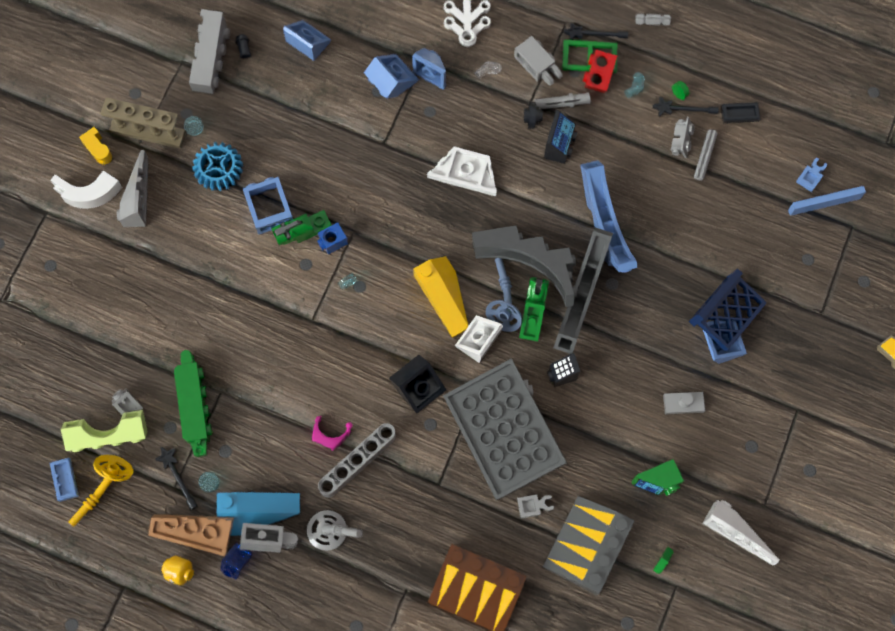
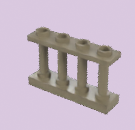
(143, 123)

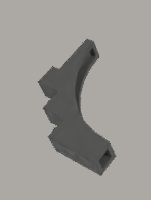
(509, 244)
(584, 286)

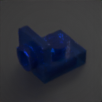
(235, 561)

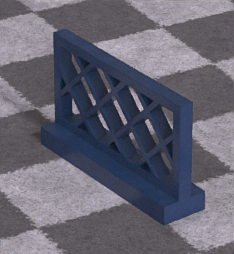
(720, 296)

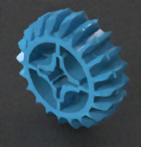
(226, 155)

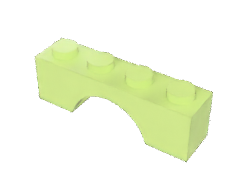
(80, 435)

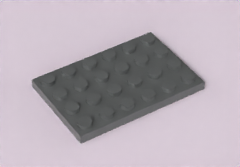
(504, 429)

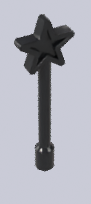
(578, 32)
(666, 107)
(168, 460)

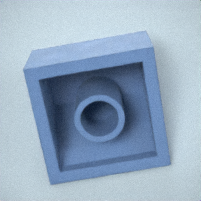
(390, 75)

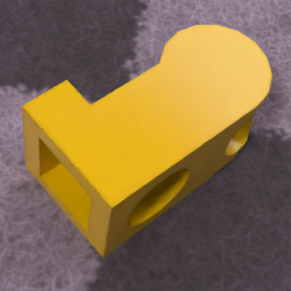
(99, 151)

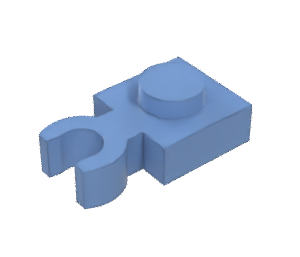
(811, 175)

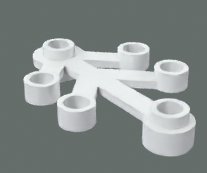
(467, 18)

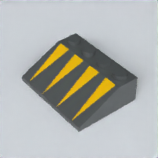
(588, 545)

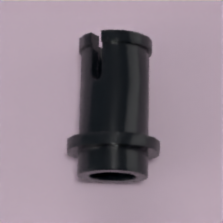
(243, 46)

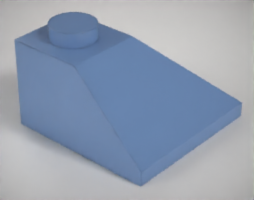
(429, 67)

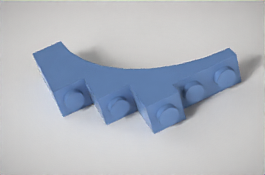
(604, 218)

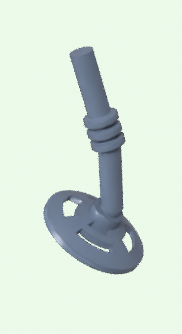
(506, 311)

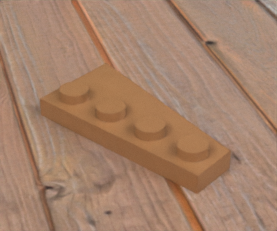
(198, 532)

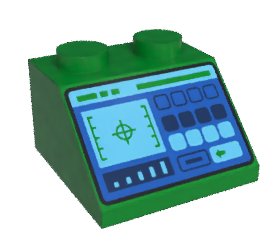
(660, 479)

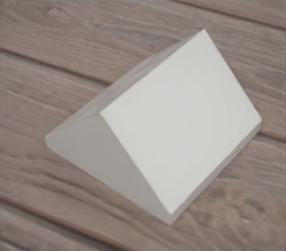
(479, 337)

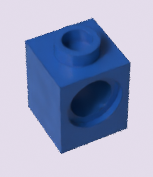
(332, 231)

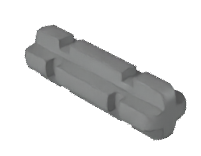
(653, 19)

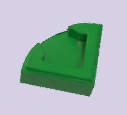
(663, 561)

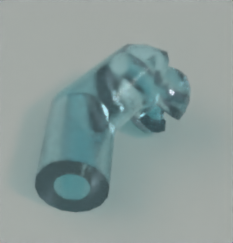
(637, 86)

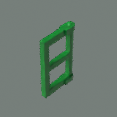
(590, 44)

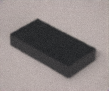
(740, 112)

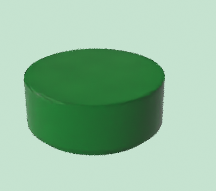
(680, 90)

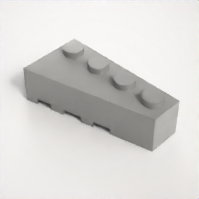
(209, 52)

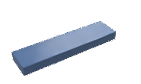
(826, 200)

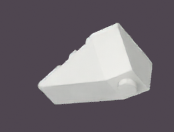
(732, 526)

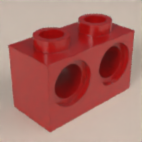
(596, 70)

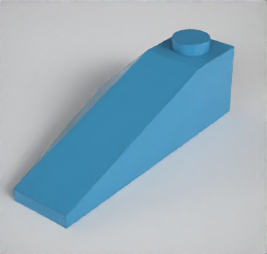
(256, 508)

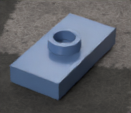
(64, 479)

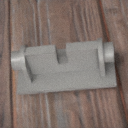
(684, 130)

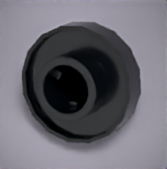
(532, 115)

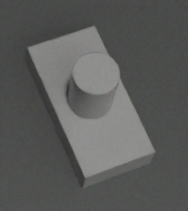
(684, 403)

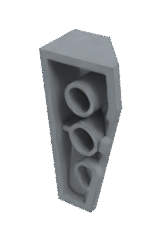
(134, 200)

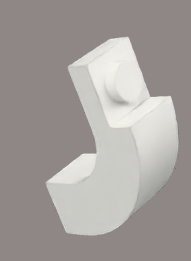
(90, 196)

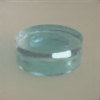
(193, 125)
(347, 281)
(208, 482)

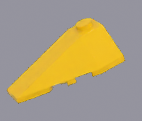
(443, 291)

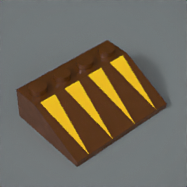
(477, 589)

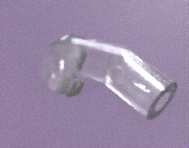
(488, 68)

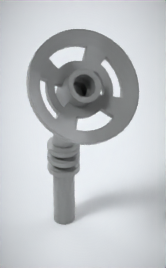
(338, 528)

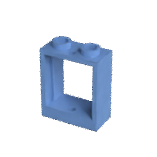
(264, 225)

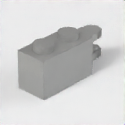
(537, 60)
(266, 538)

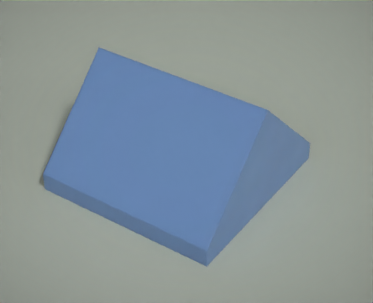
(306, 38)
(718, 354)

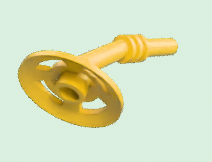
(109, 474)

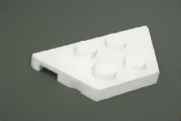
(465, 170)

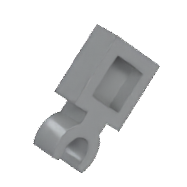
(530, 505)

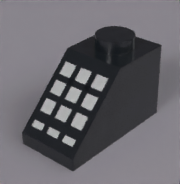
(564, 370)

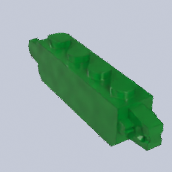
(192, 404)

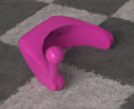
(331, 443)

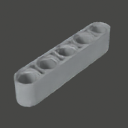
(360, 450)

